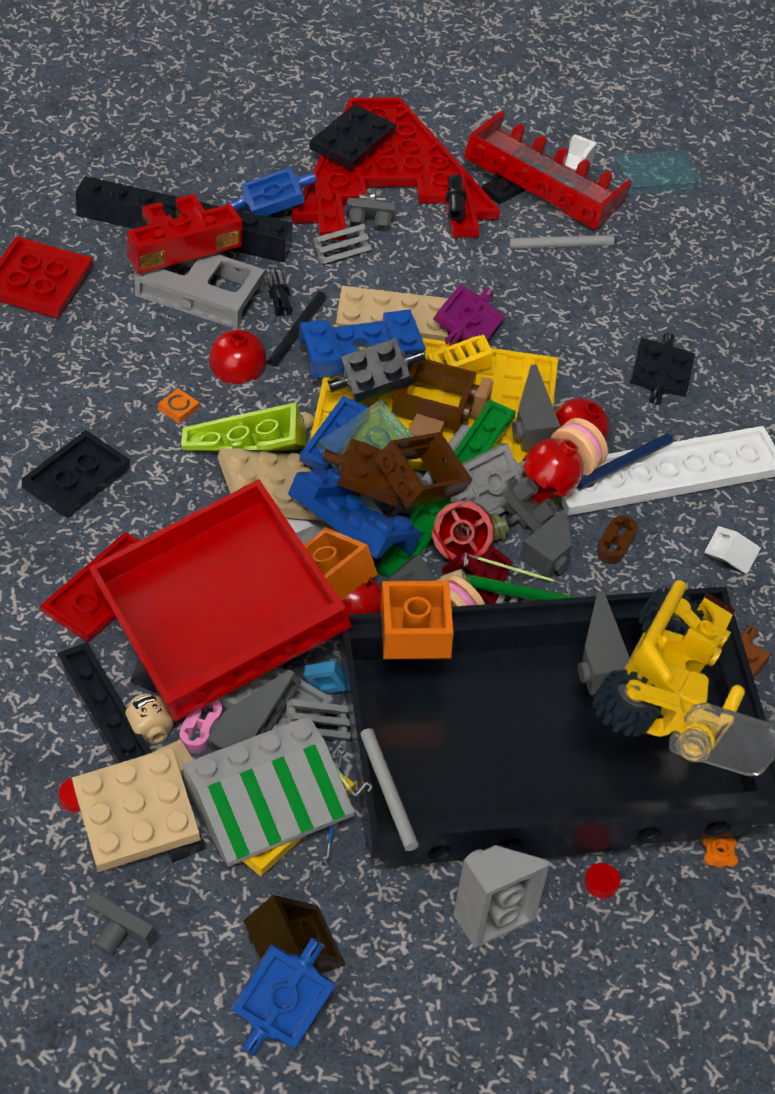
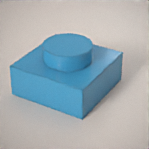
(325, 676)

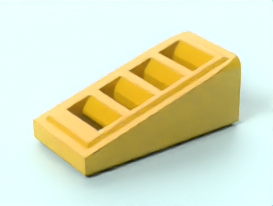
(476, 348)

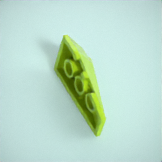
(270, 429)

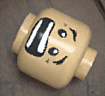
(150, 718)

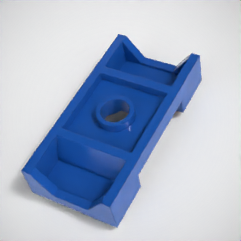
(328, 344)
(349, 516)

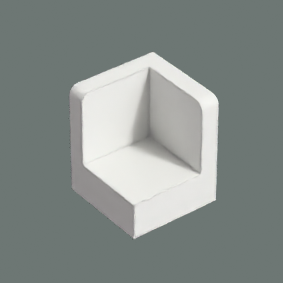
(580, 149)
(733, 549)

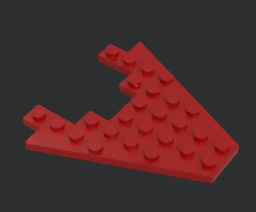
(405, 159)

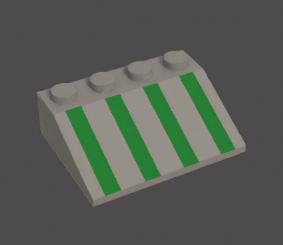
(267, 790)

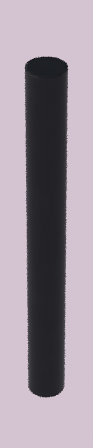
(293, 333)

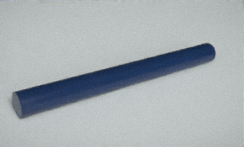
(626, 460)

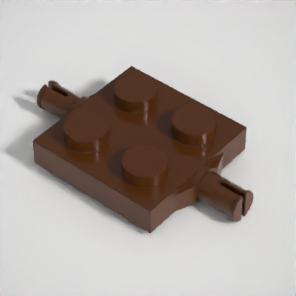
(361, 472)

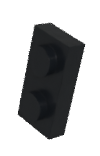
(502, 189)

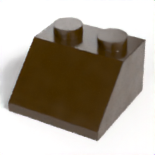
(290, 927)

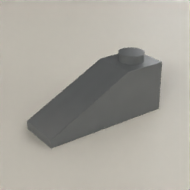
(535, 415)
(603, 647)
(255, 712)

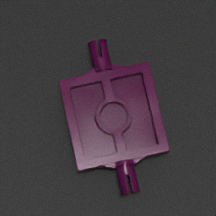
(468, 315)

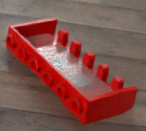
(544, 176)

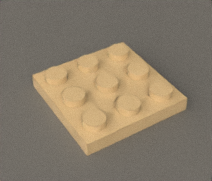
(274, 471)
(135, 809)

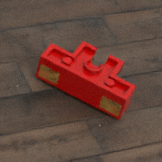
(182, 238)

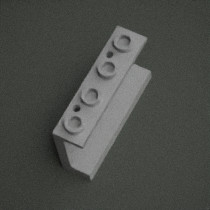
(196, 296)

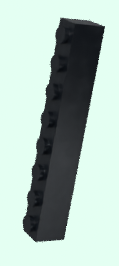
(123, 207)

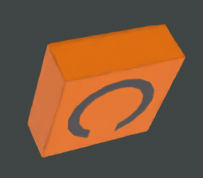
(178, 406)

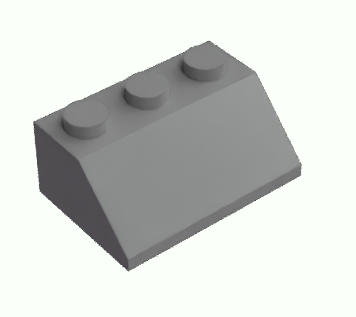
(498, 892)

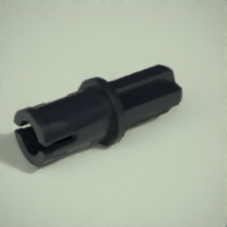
(456, 197)
(279, 292)

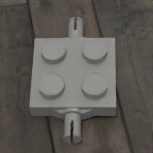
(490, 478)

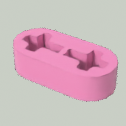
(193, 722)

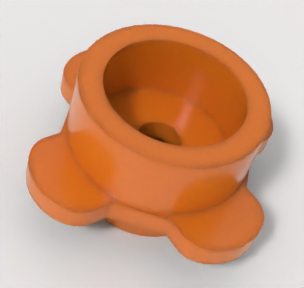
(720, 859)

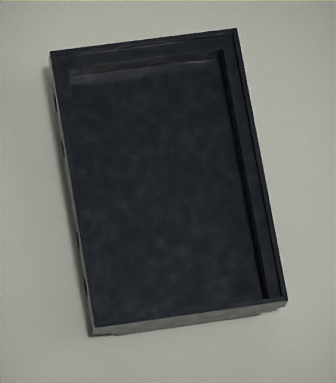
(512, 750)

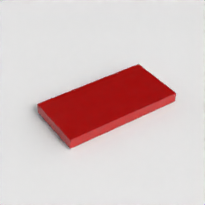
(79, 601)

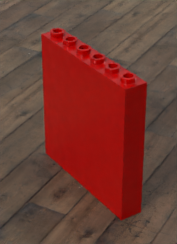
(219, 599)

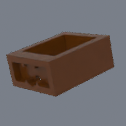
(440, 377)
(433, 451)

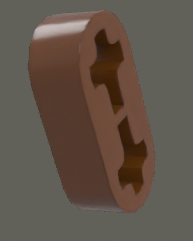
(611, 537)

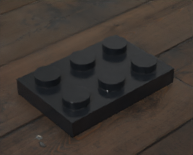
(352, 136)
(75, 473)

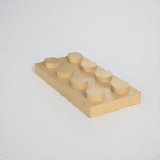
(368, 306)

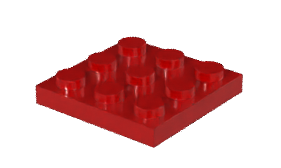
(41, 276)

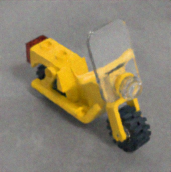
(667, 681)

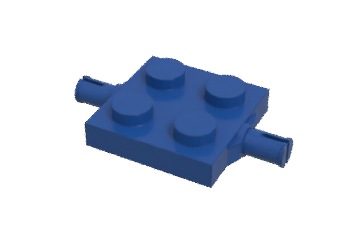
(273, 192)
(283, 996)

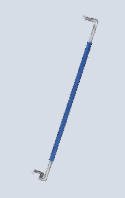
(331, 827)

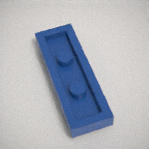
(342, 413)

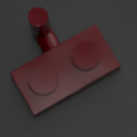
(482, 569)

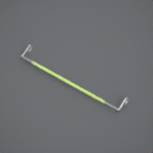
(515, 569)
(344, 780)

